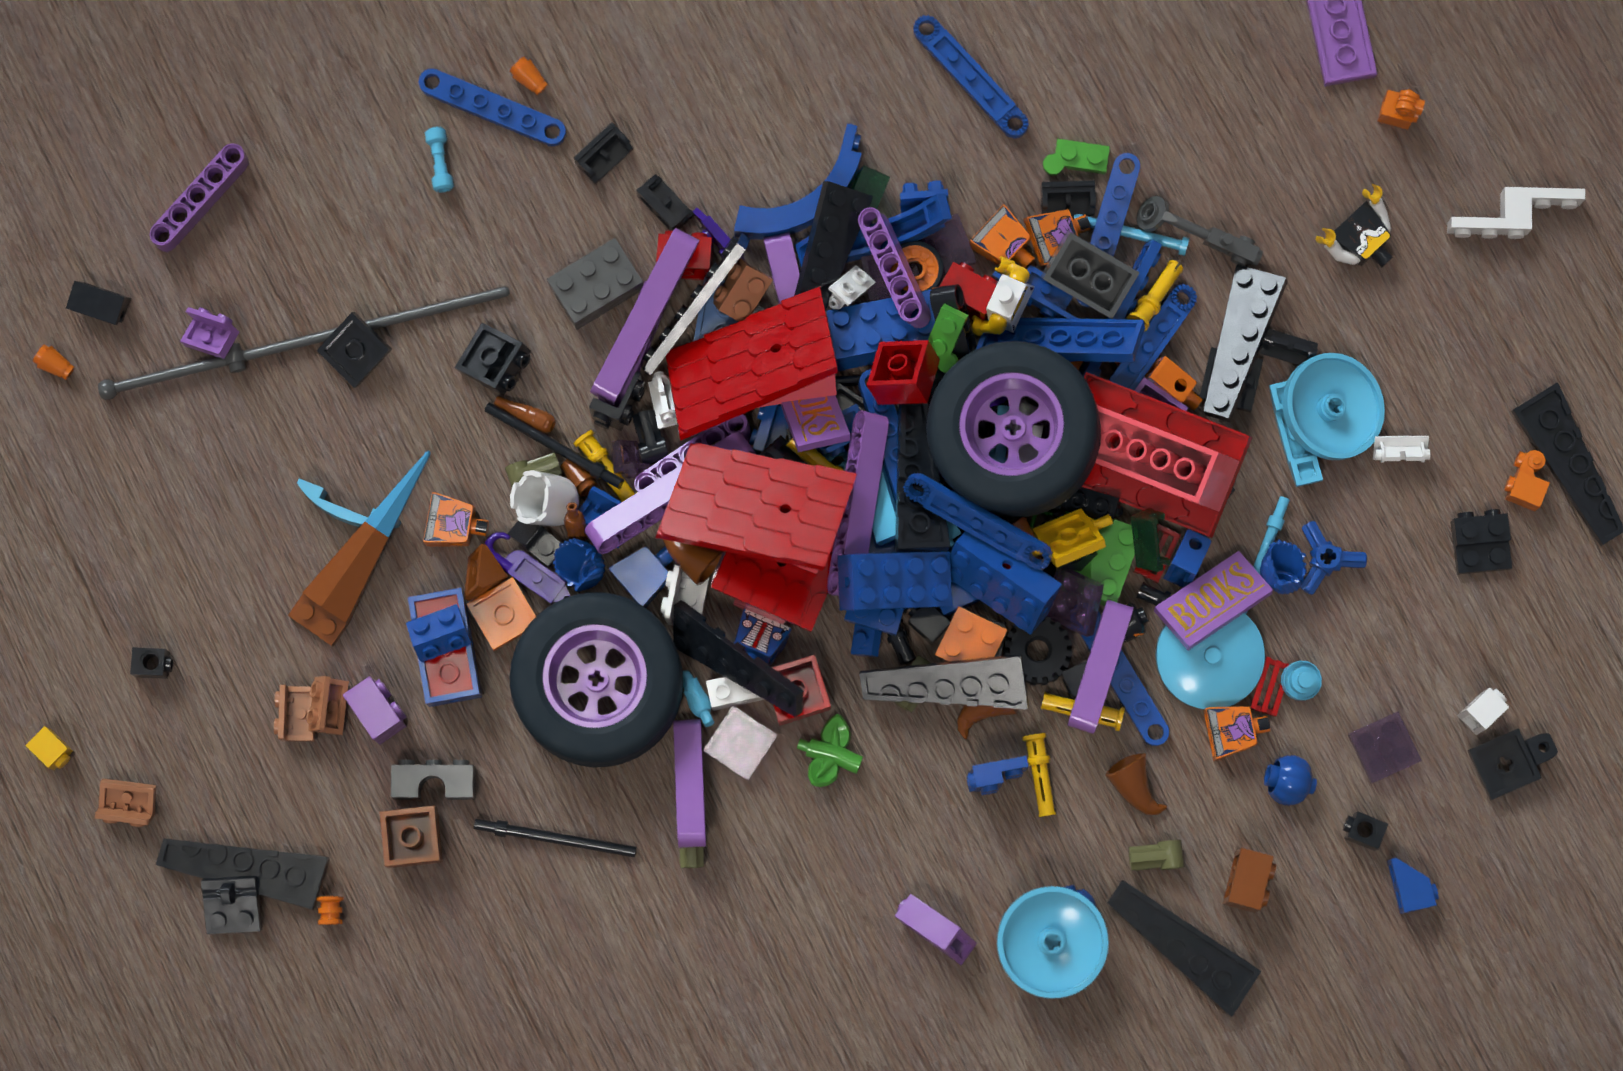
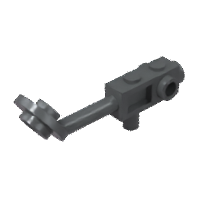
(1241, 250)

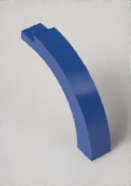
(799, 215)
(908, 226)

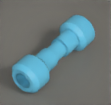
(436, 139)

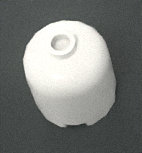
(542, 498)

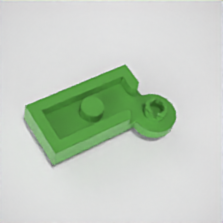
(1078, 157)
(946, 335)

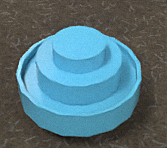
(1301, 680)

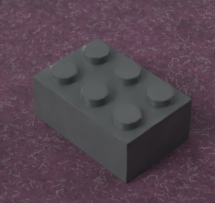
(1089, 274)
(595, 283)

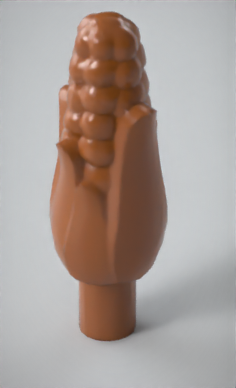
(575, 522)

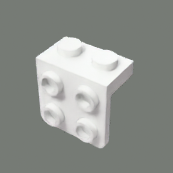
(683, 589)

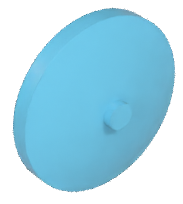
(1333, 406)
(1217, 669)
(1052, 942)

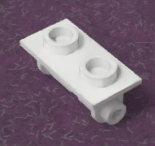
(849, 287)
(662, 400)
(1401, 448)

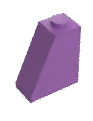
(935, 929)

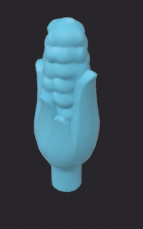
(697, 698)

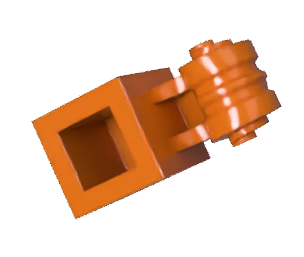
(1401, 108)
(1524, 487)

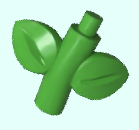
(830, 753)

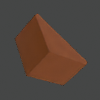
(482, 573)

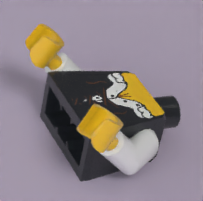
(1361, 234)

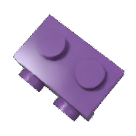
(209, 332)

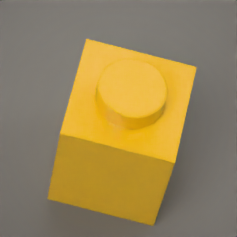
(50, 748)

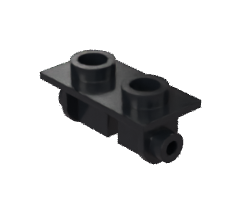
(1288, 347)
(1094, 504)

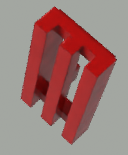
(1167, 532)
(1264, 708)

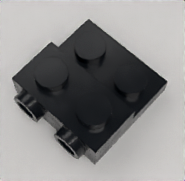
(493, 359)
(1481, 542)

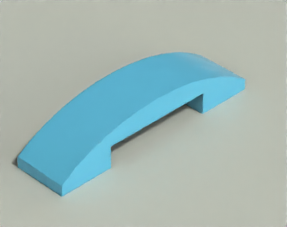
(1302, 464)
(317, 495)

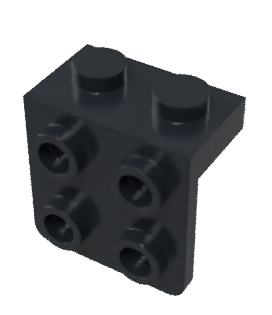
(610, 416)

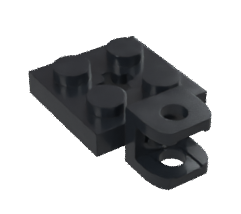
(1524, 758)

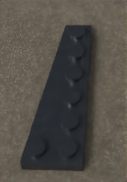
(831, 237)
(732, 661)
(280, 875)

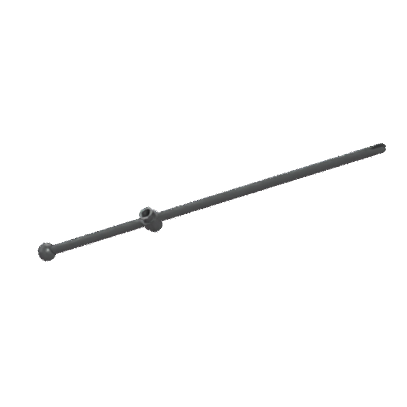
(236, 357)

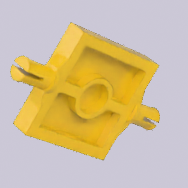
(1072, 536)

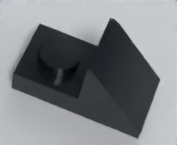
(536, 541)

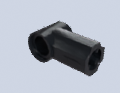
(651, 444)

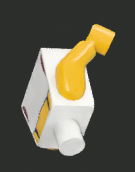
(1006, 301)

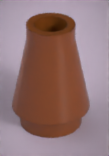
(579, 477)

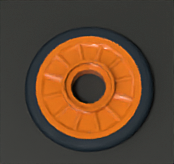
(930, 261)

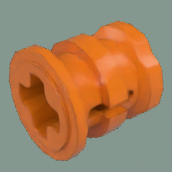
(330, 910)

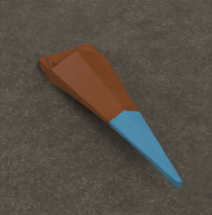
(337, 589)

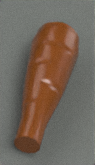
(532, 416)

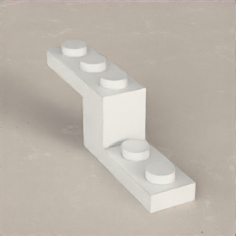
(1515, 212)

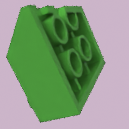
(1113, 561)

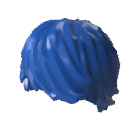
(579, 564)
(1283, 567)

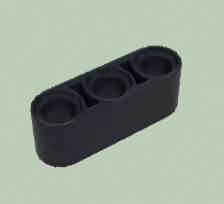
(954, 297)

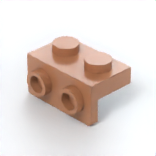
(741, 291)
(327, 705)
(293, 710)
(126, 802)

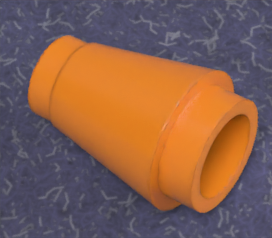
(528, 75)
(53, 362)

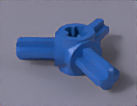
(1318, 567)

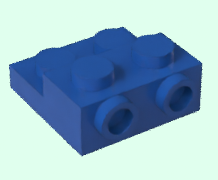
(989, 777)

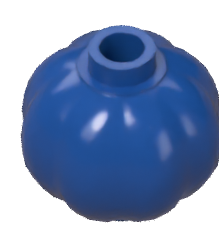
(1289, 780)

